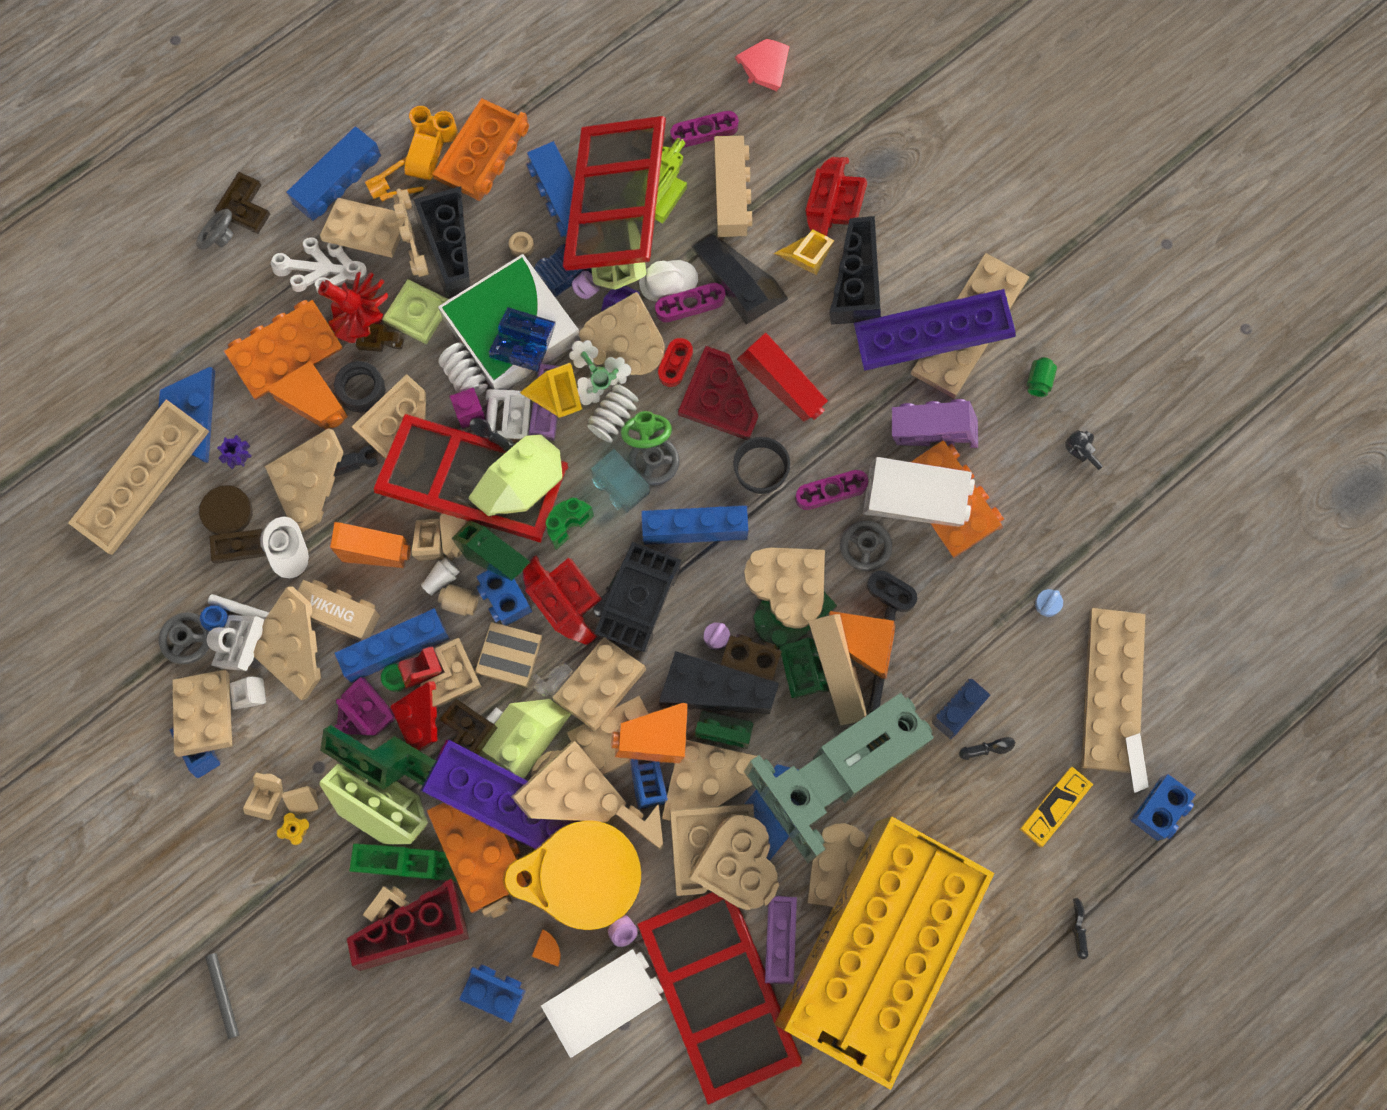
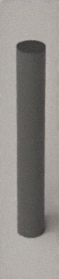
(222, 996)

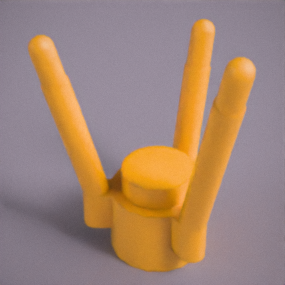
(378, 185)

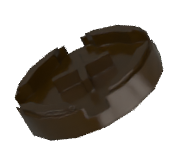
(225, 510)

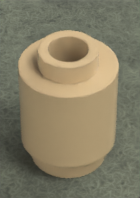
(458, 600)

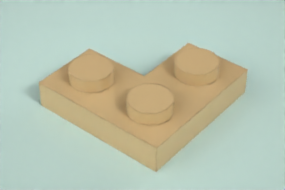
(458, 675)

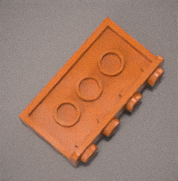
(481, 149)
(282, 347)
(982, 518)
(476, 855)

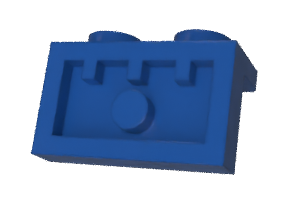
(492, 993)

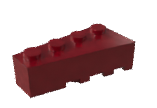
(413, 929)

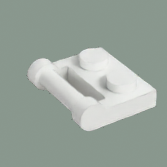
(515, 414)

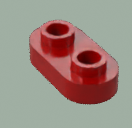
(675, 364)

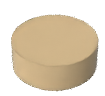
(520, 244)

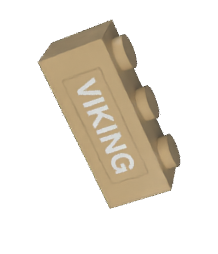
(339, 611)

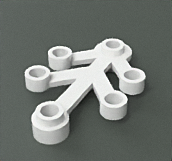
(283, 265)

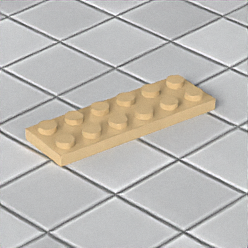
(951, 369)
(138, 477)
(1112, 688)

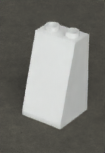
(918, 492)
(602, 1002)

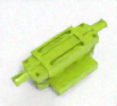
(669, 188)

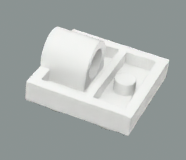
(241, 639)

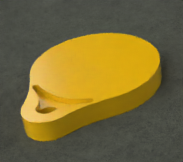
(580, 875)

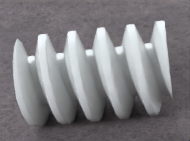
(461, 369)
(611, 412)

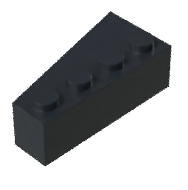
(443, 230)
(857, 283)
(715, 687)

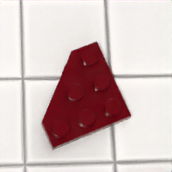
(719, 396)

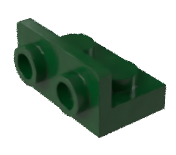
(803, 668)
(724, 729)

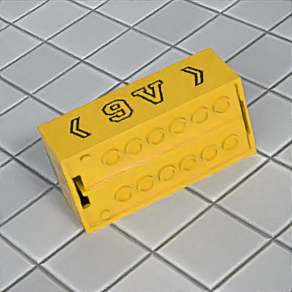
(885, 950)

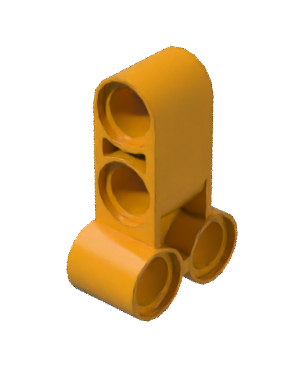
(428, 141)

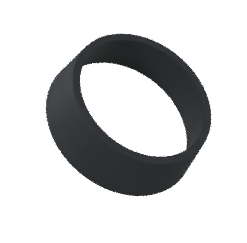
(762, 442)

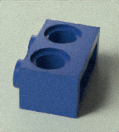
(498, 597)
(1158, 803)

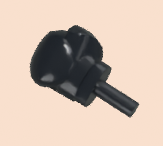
(1080, 446)

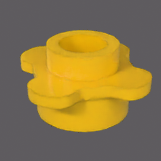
(300, 829)

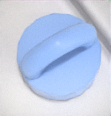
(1049, 602)

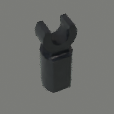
(354, 461)

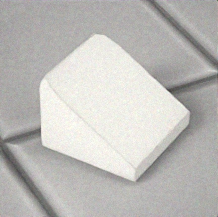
(247, 692)

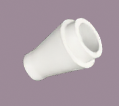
(440, 576)

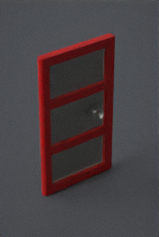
(615, 194)
(442, 467)
(719, 995)

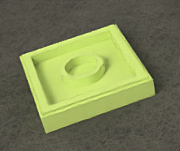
(415, 311)

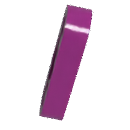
(709, 120)
(705, 290)
(811, 489)

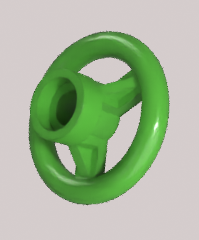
(646, 424)

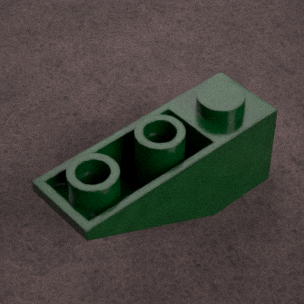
(489, 551)

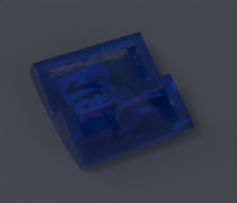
(522, 339)

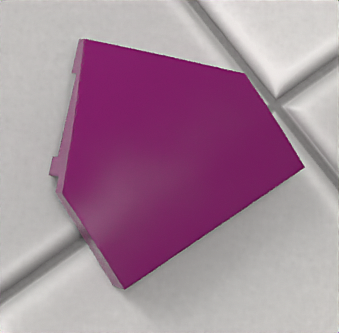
(362, 710)

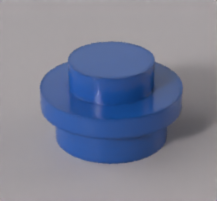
(213, 617)

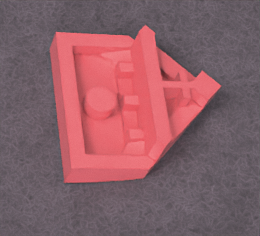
(765, 63)

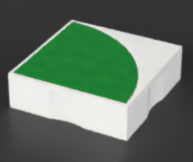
(479, 309)

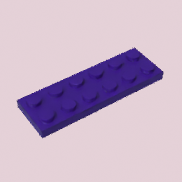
(934, 329)
(485, 794)

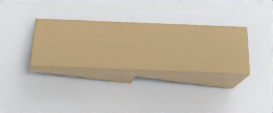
(838, 669)

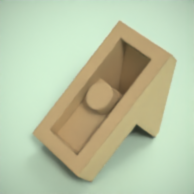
(427, 540)
(650, 829)

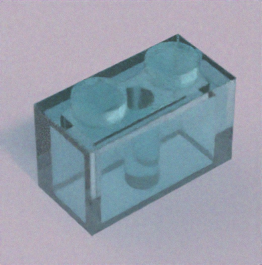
(619, 481)

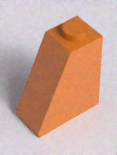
(309, 396)
(369, 546)
(869, 641)
(653, 736)

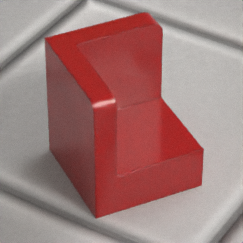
(420, 668)

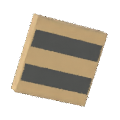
(508, 654)

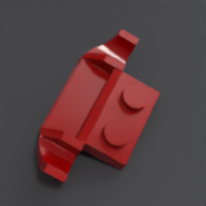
(834, 196)
(562, 597)

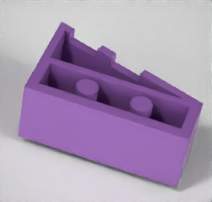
(935, 422)

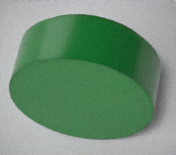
(392, 679)

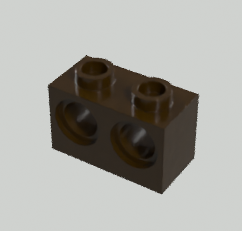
(753, 653)

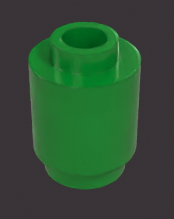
(1041, 377)

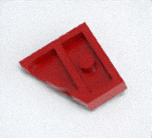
(417, 717)

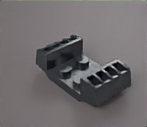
(638, 597)

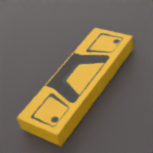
(1056, 806)

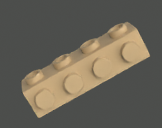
(731, 186)

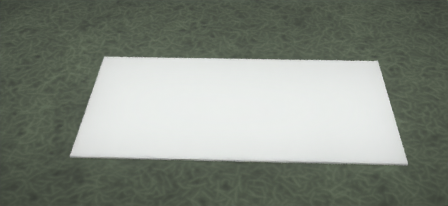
(1137, 762)

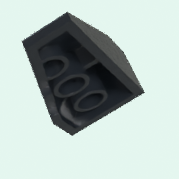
(745, 284)

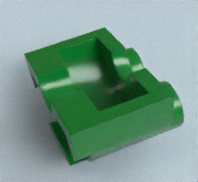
(564, 516)

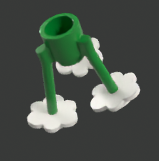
(599, 377)

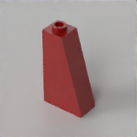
(783, 378)

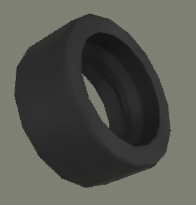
(351, 370)

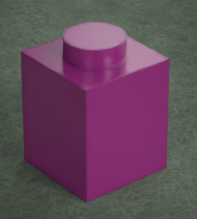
(467, 407)

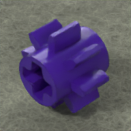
(229, 446)

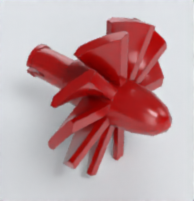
(353, 308)

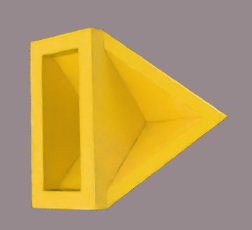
(808, 251)
(555, 391)

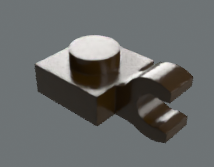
(378, 338)

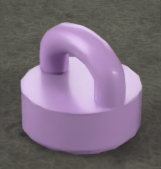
(585, 282)
(716, 636)
(622, 931)

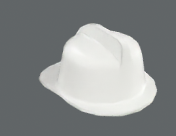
(668, 278)
(284, 547)

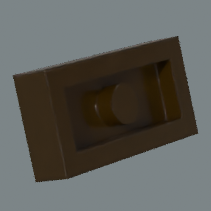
(236, 546)

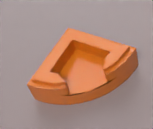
(547, 949)

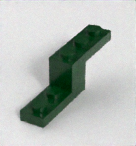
(380, 765)

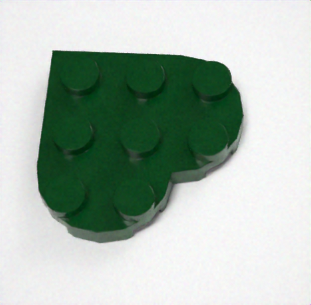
(774, 632)

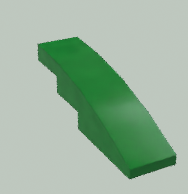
(401, 862)

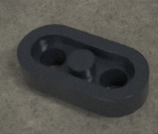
(893, 589)

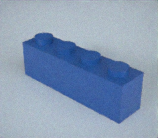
(334, 173)
(553, 182)
(695, 525)
(392, 645)

